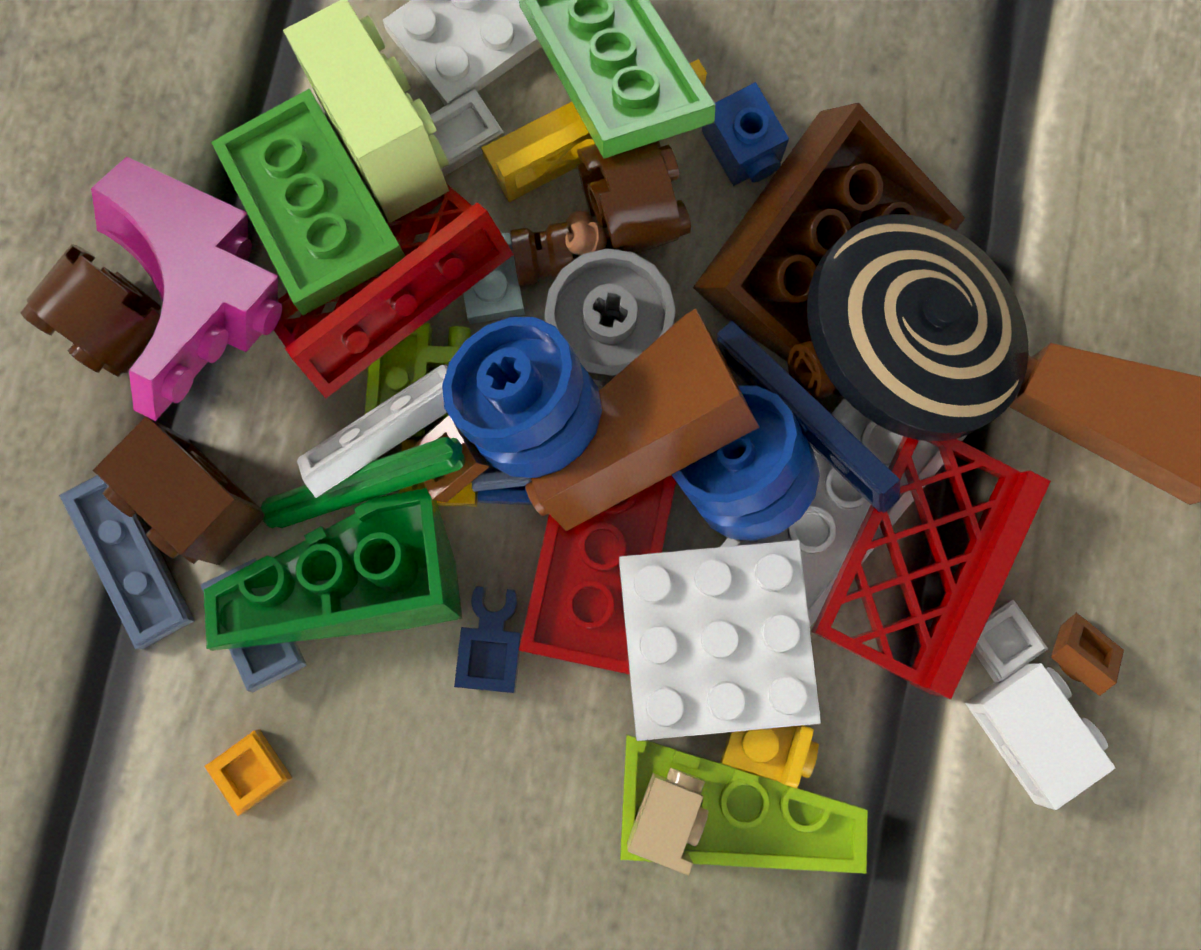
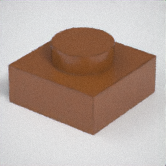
(448, 485)
(1087, 654)

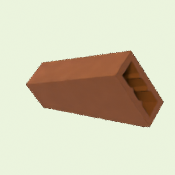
(1120, 411)
(654, 421)

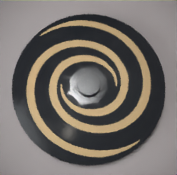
(917, 328)

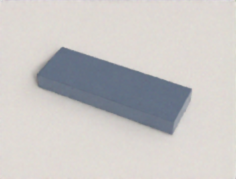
(127, 565)

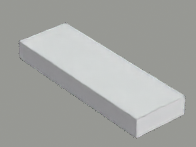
(374, 433)

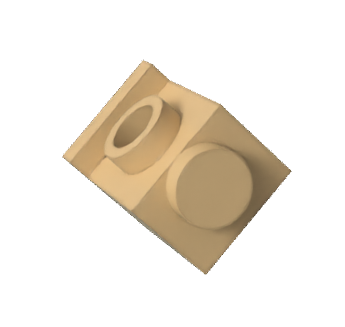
(669, 820)

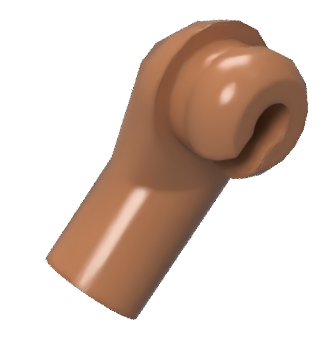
(584, 234)

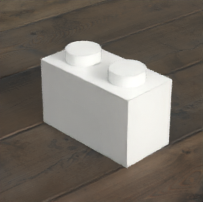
(1042, 735)

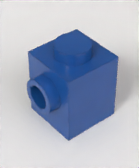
(746, 136)

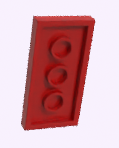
(577, 582)

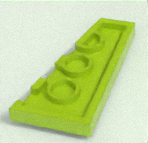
(750, 816)

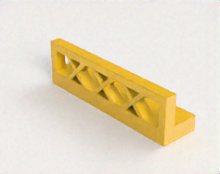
(543, 148)

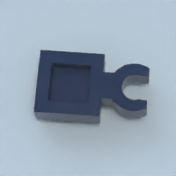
(489, 653)

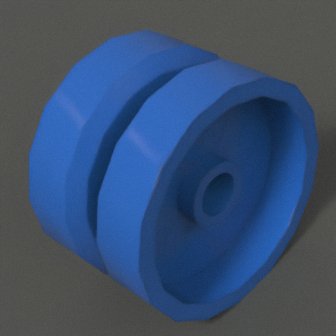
(522, 397)
(758, 480)

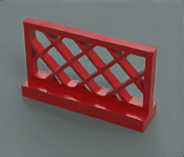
(389, 307)
(969, 592)

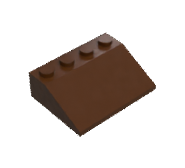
(829, 183)

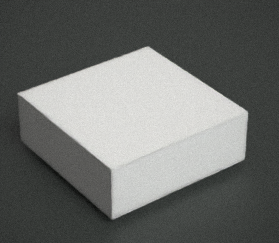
(1007, 642)

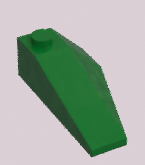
(360, 576)

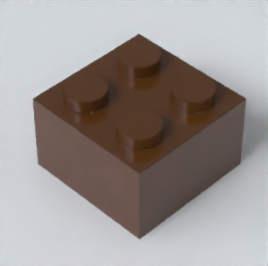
(178, 494)

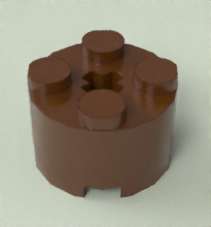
(634, 196)
(95, 310)

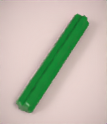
(371, 481)

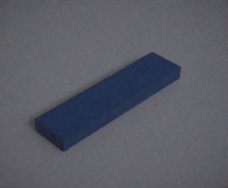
(820, 427)

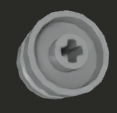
(604, 288)

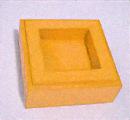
(248, 772)

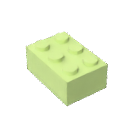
(368, 108)

